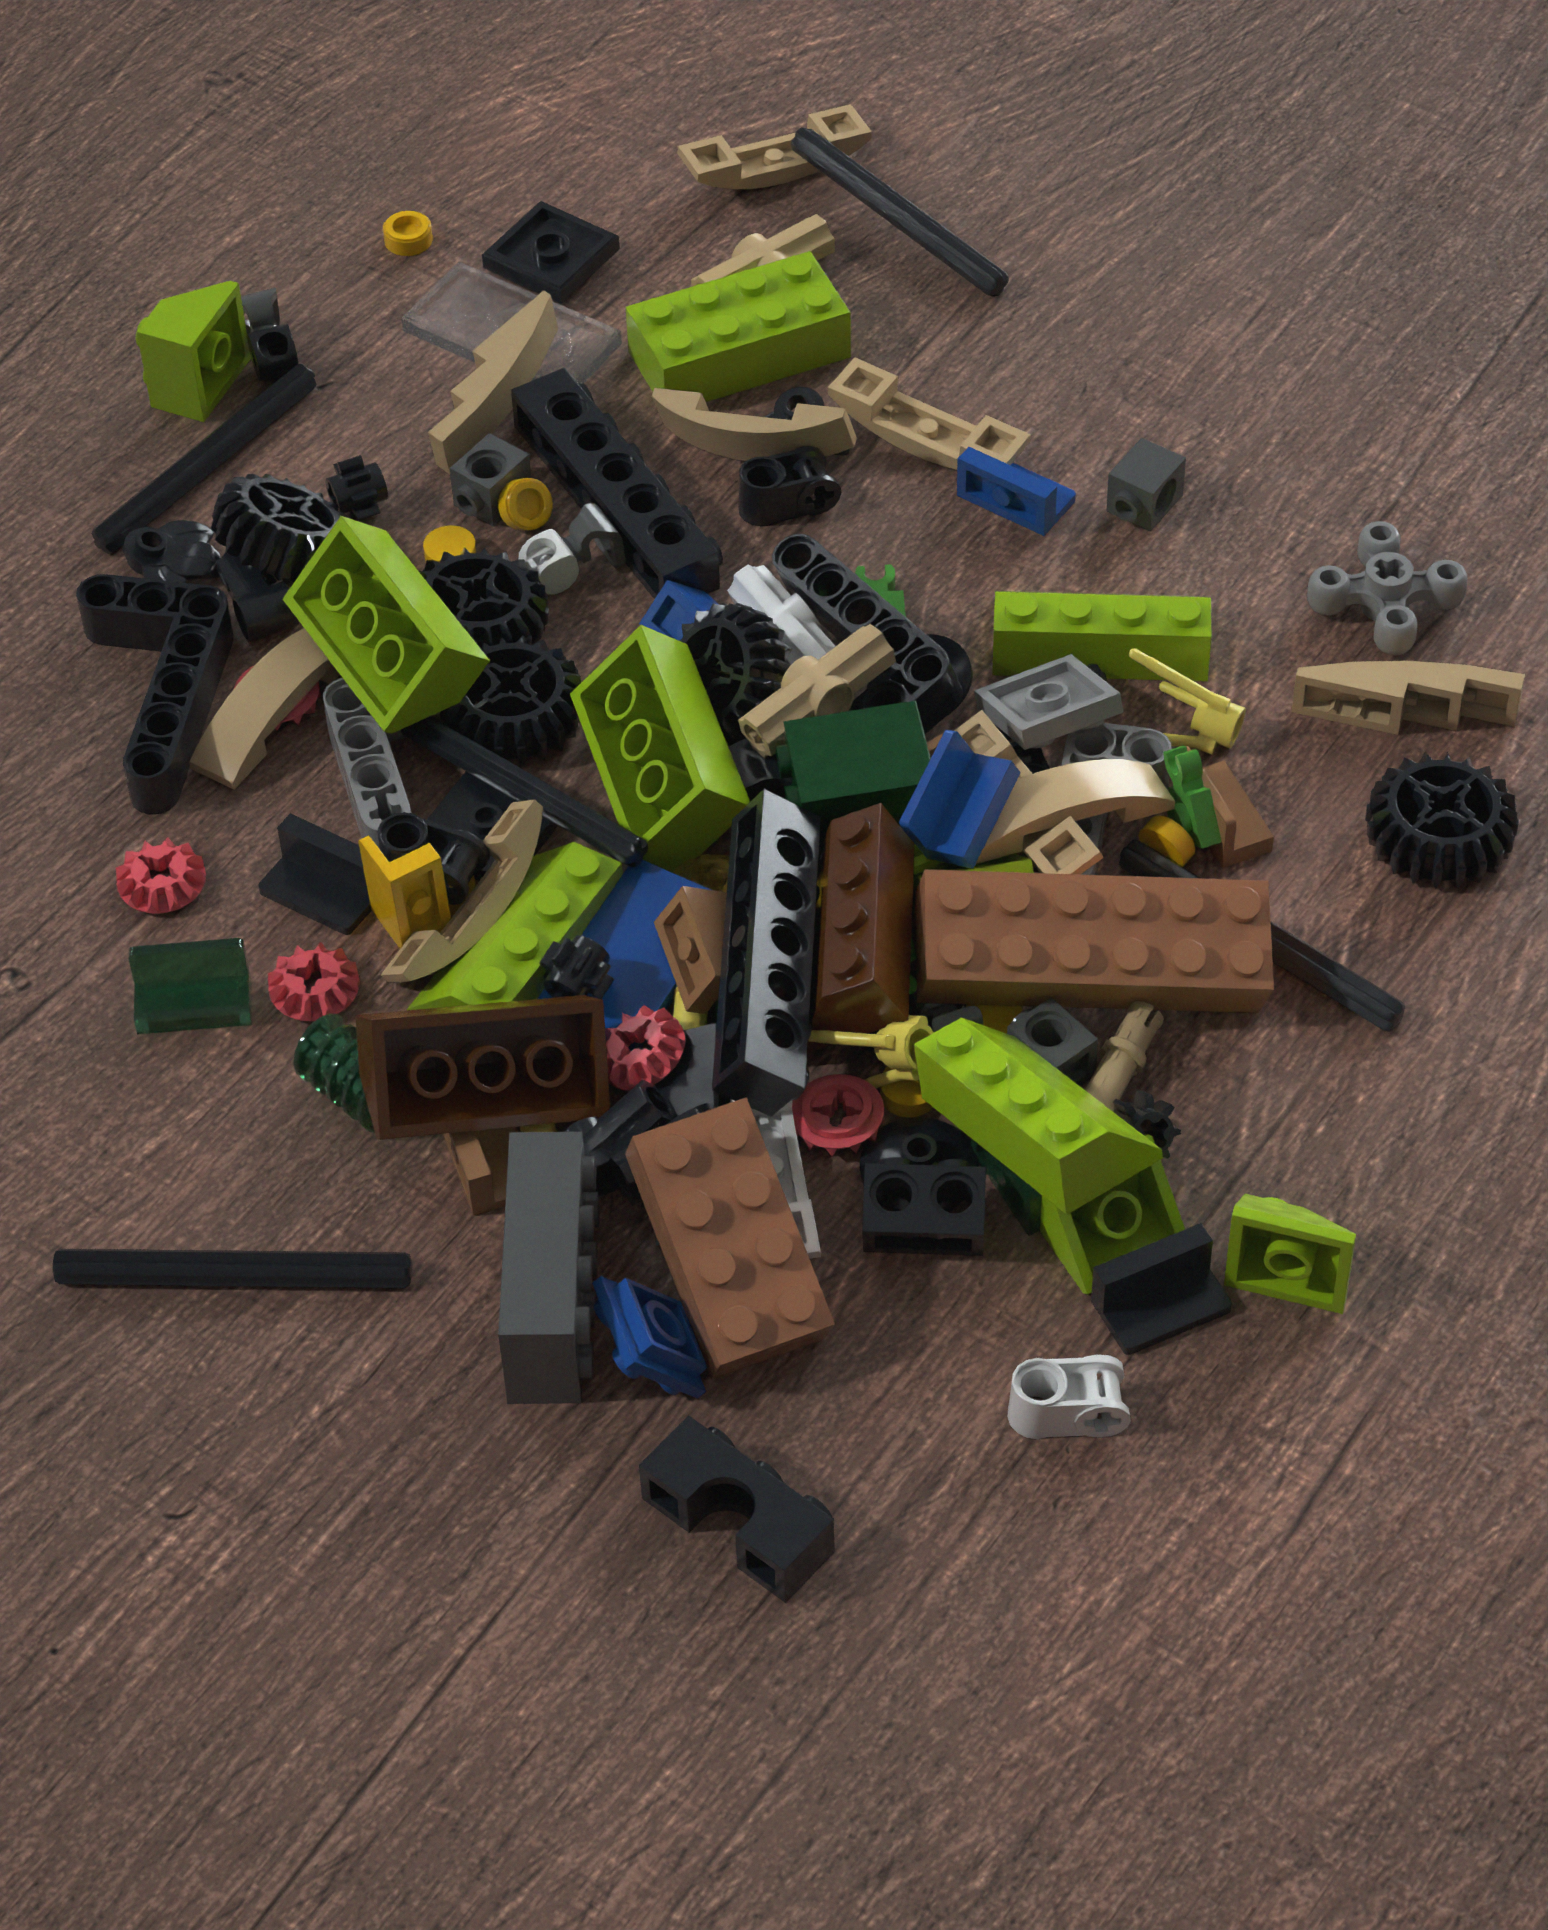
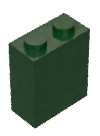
(854, 760)

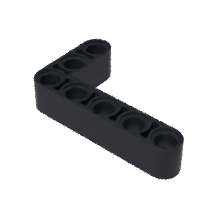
(846, 604)
(194, 638)

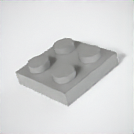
(1049, 702)

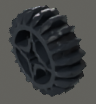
(272, 523)
(490, 595)
(740, 645)
(511, 713)
(1442, 831)

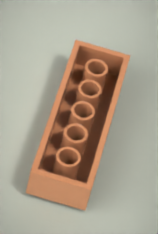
(1093, 941)

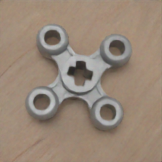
(1387, 587)

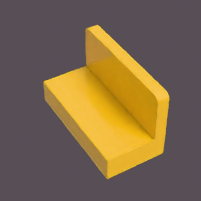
(407, 891)

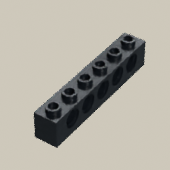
(603, 469)
(767, 954)

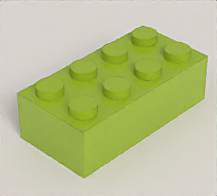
(741, 329)
(660, 747)

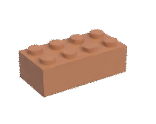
(729, 1238)

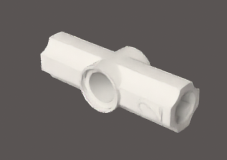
(765, 593)

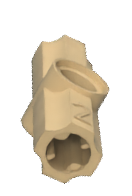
(756, 250)
(818, 687)

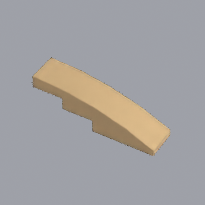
(502, 363)
(1387, 692)

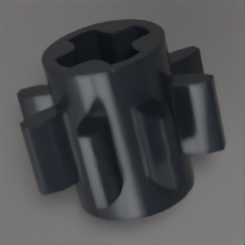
(357, 488)
(576, 968)
(1149, 1118)

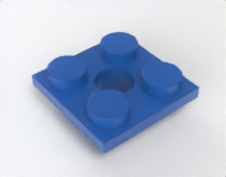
(650, 1335)

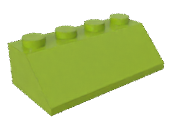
(384, 626)
(1102, 631)
(551, 904)
(1029, 1114)

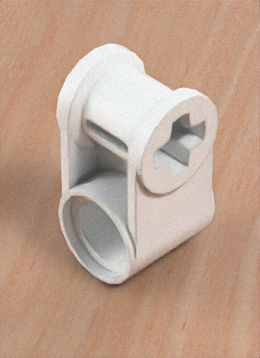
(1070, 1396)

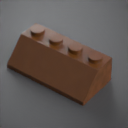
(862, 925)
(483, 1066)

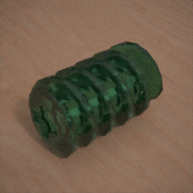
(330, 1062)

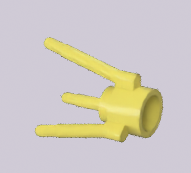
(1214, 715)
(891, 1044)

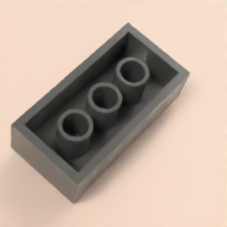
(548, 1268)

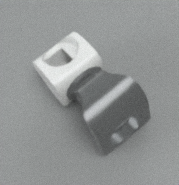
(558, 556)

